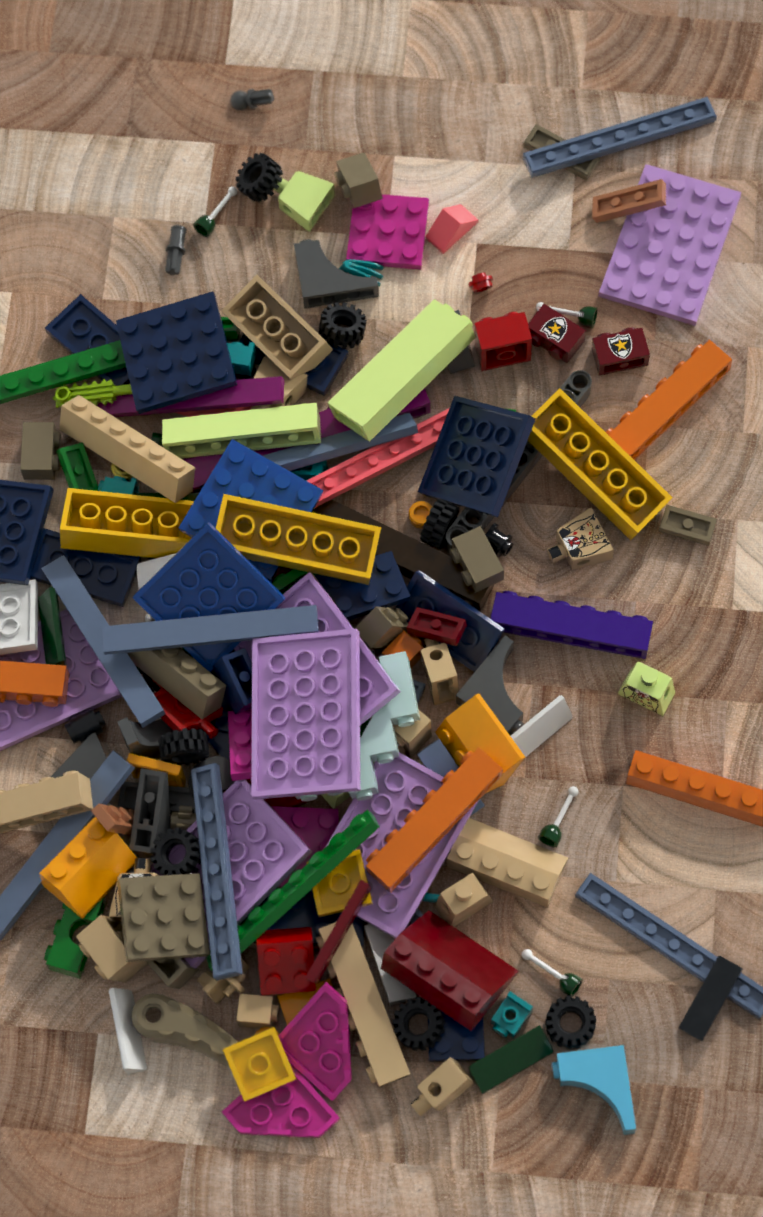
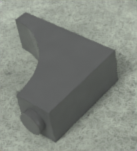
(324, 282)
(489, 684)
(143, 740)

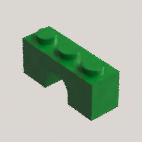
(64, 954)

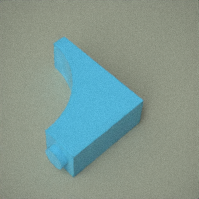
(602, 1073)

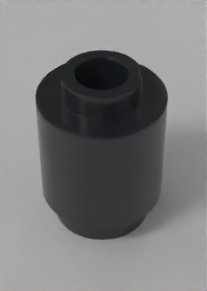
(84, 725)

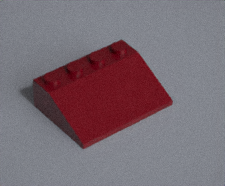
(448, 969)

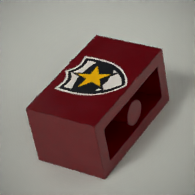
(556, 333)
(620, 351)

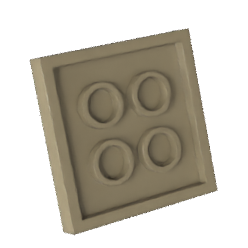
(163, 917)

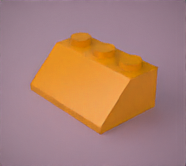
(477, 726)
(87, 867)

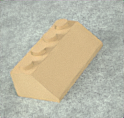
(276, 329)
(507, 862)

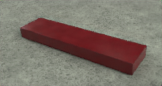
(338, 932)

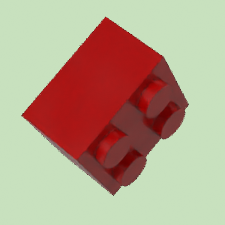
(502, 341)
(285, 960)

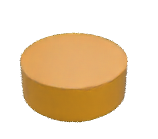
(418, 513)

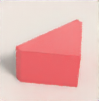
(450, 227)

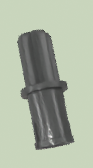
(175, 249)

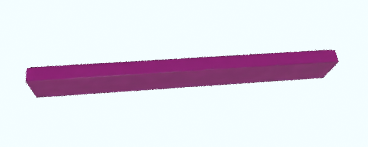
(245, 394)

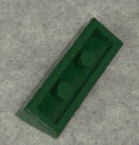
(51, 628)
(510, 1059)

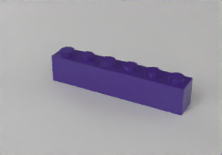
(572, 625)

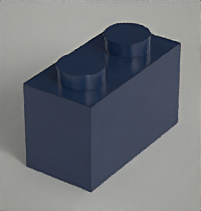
(236, 673)

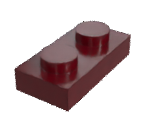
(436, 626)

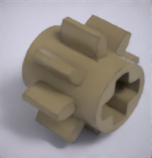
(183, 818)

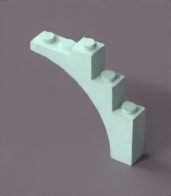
(379, 738)

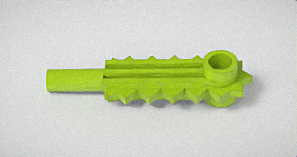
(95, 393)

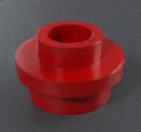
(481, 282)

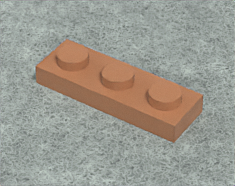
(629, 201)
(114, 818)

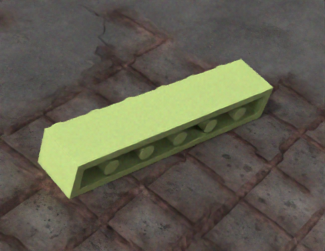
(252, 428)

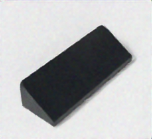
(710, 998)

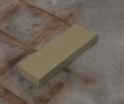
(540, 137)

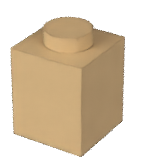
(256, 1011)

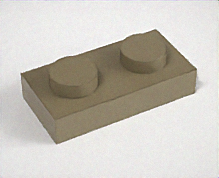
(687, 525)

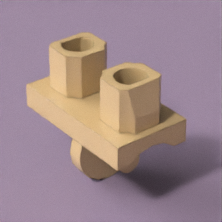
(218, 989)

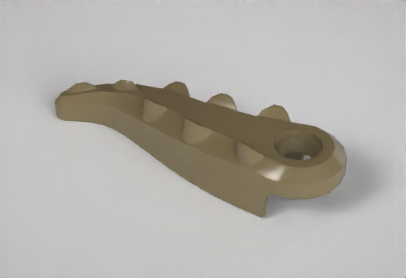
(181, 1027)

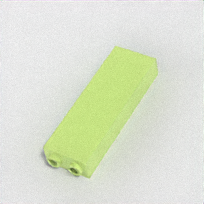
(402, 369)

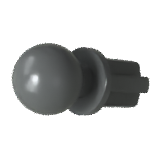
(241, 100)

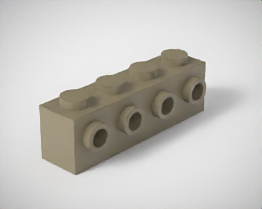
(182, 678)

